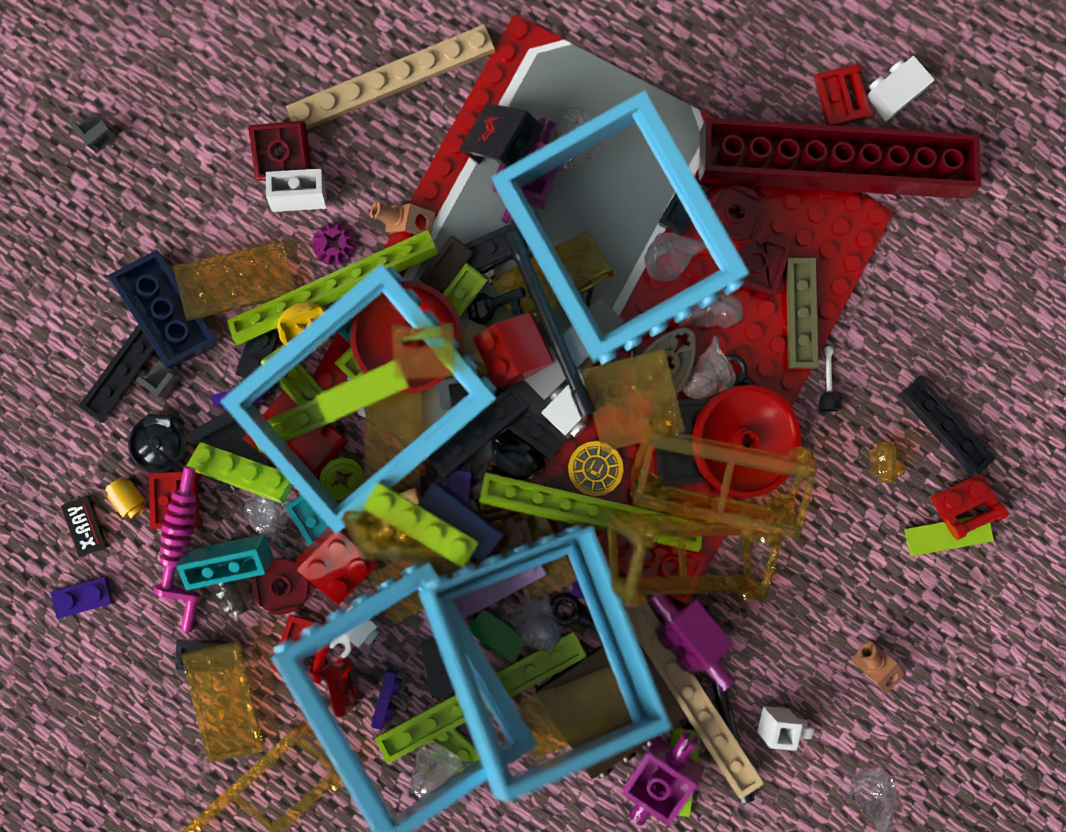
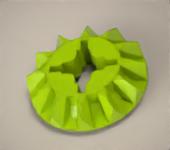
(343, 465)

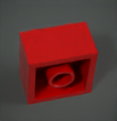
(334, 564)

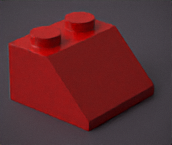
(513, 350)

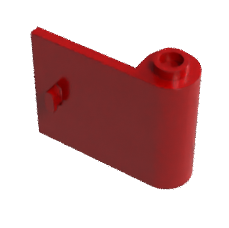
(312, 448)

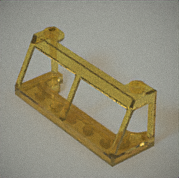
(777, 517)
(643, 531)
(331, 781)

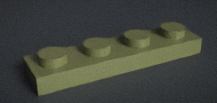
(802, 313)

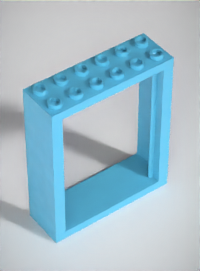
(640, 111)
(407, 302)
(614, 631)
(335, 744)

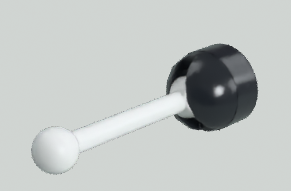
(829, 400)

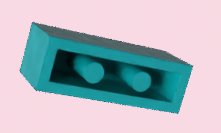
(225, 562)

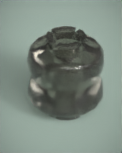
(232, 597)

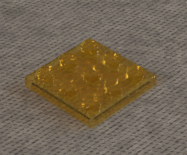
(630, 394)

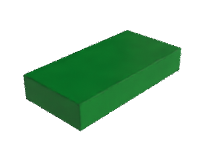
(497, 635)

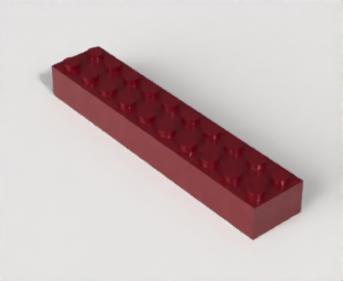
(839, 158)

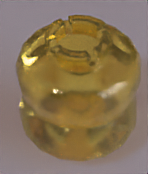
(886, 462)

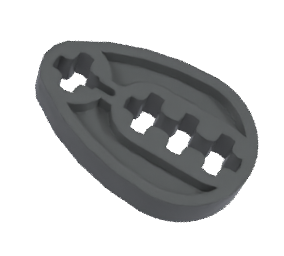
(681, 360)

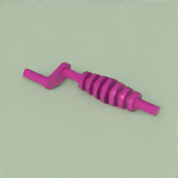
(175, 539)

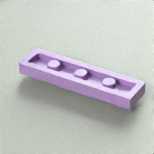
(481, 598)

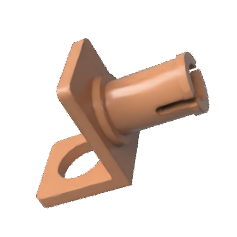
(402, 217)
(877, 666)

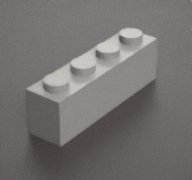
(550, 380)

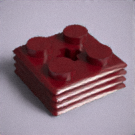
(266, 138)

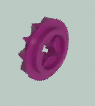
(334, 256)

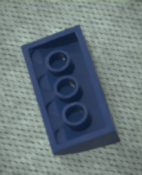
(156, 305)

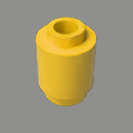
(125, 498)

